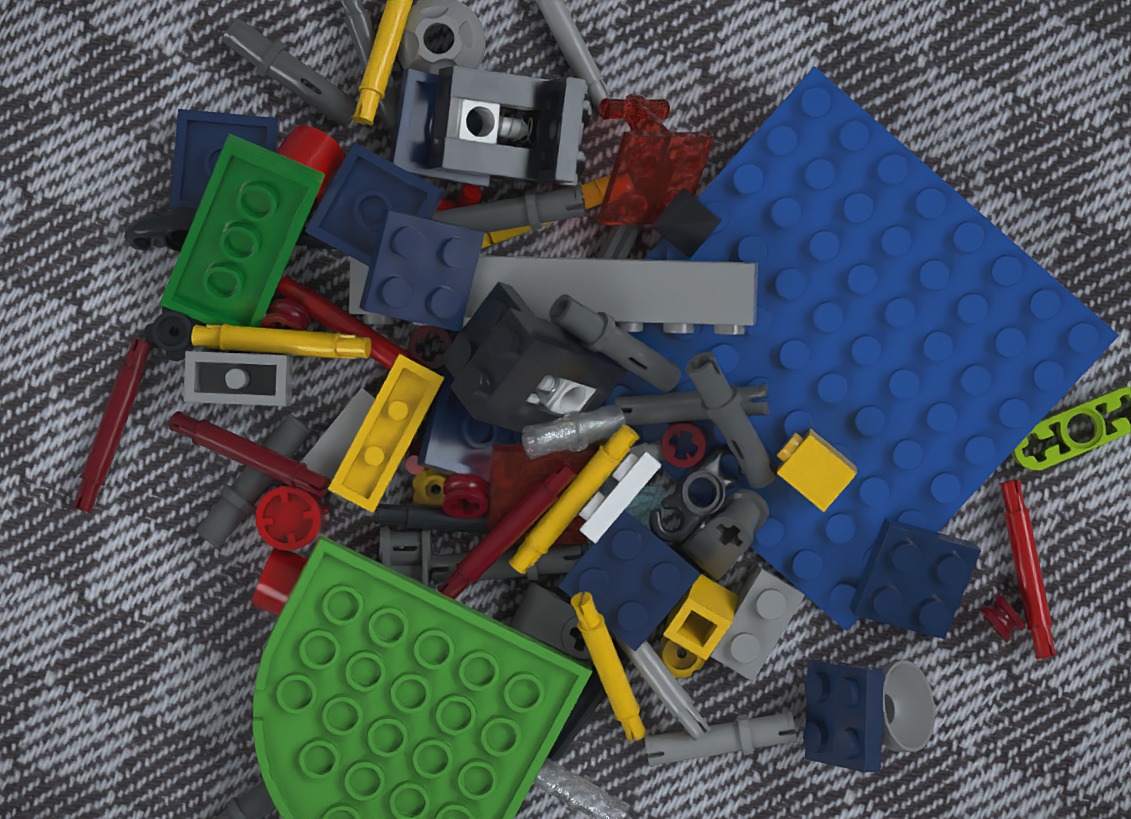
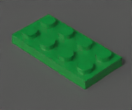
(241, 235)

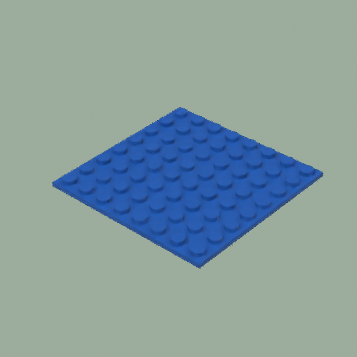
(879, 325)

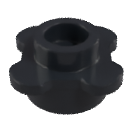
(160, 333)

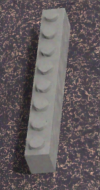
(626, 289)

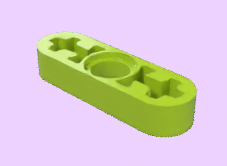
(1050, 454)

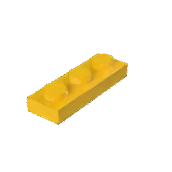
(386, 433)

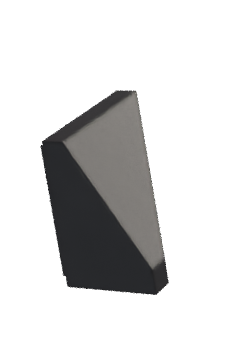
(686, 222)

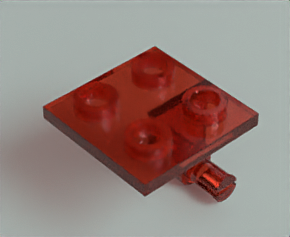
(649, 162)

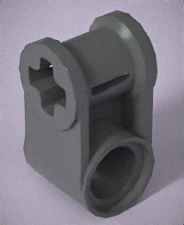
(726, 532)
(409, 563)
(549, 619)

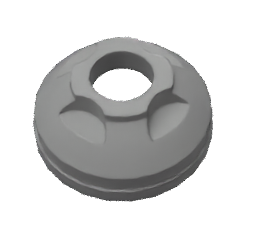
(468, 37)
(906, 707)

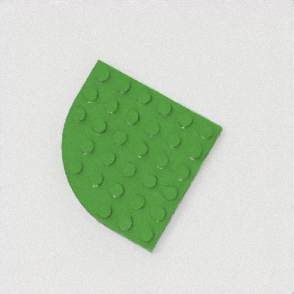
(401, 699)

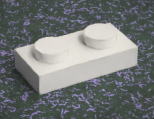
(602, 510)

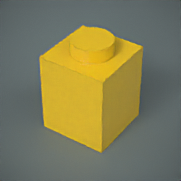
(815, 468)
(701, 616)

